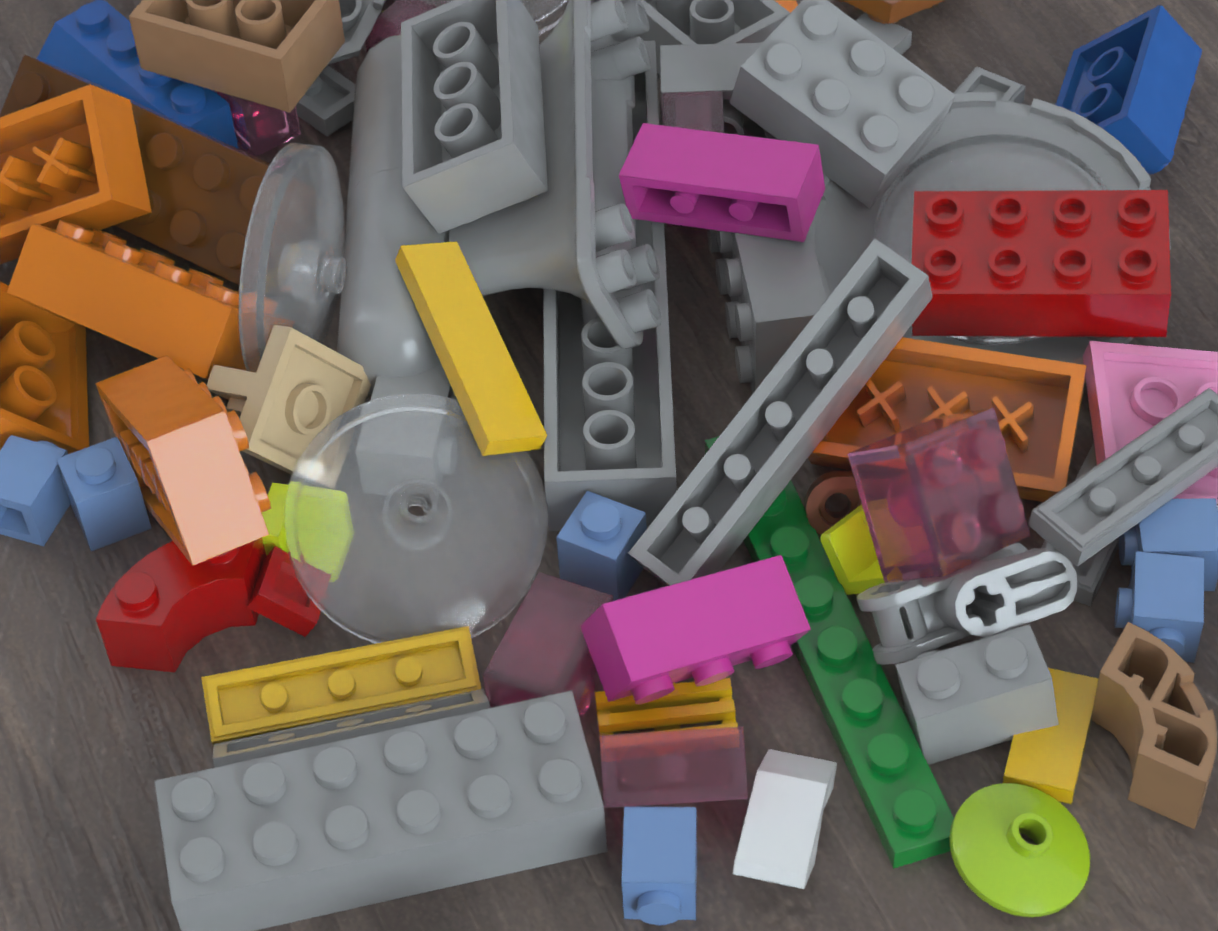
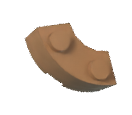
(1160, 721)

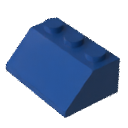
(1135, 84)

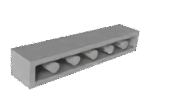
(785, 418)

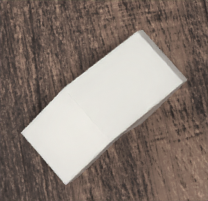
(784, 818)

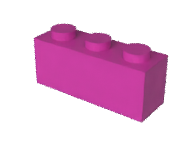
(723, 181)
(695, 630)

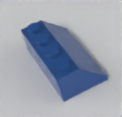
(102, 49)

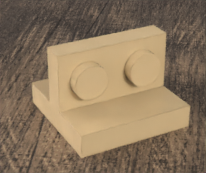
(290, 395)

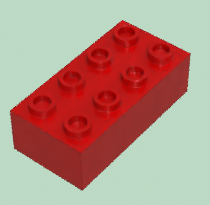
(1043, 262)

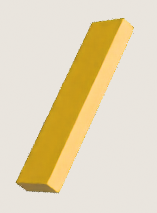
(470, 348)
(339, 684)

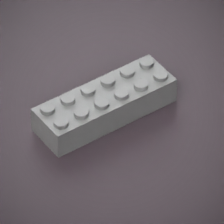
(380, 816)

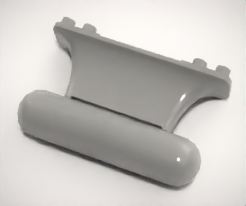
(561, 240)

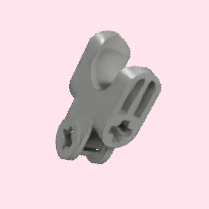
(977, 600)

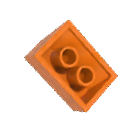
(42, 375)

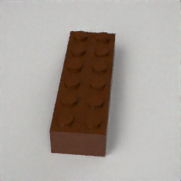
(194, 182)

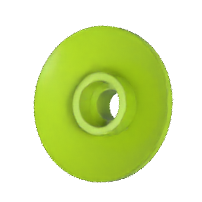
(1007, 869)

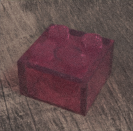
(939, 495)

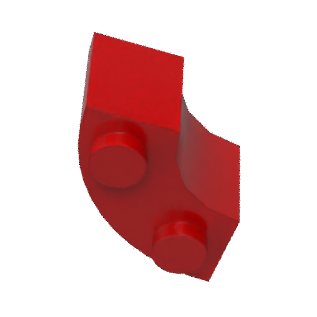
(171, 605)

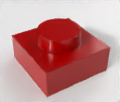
(281, 596)

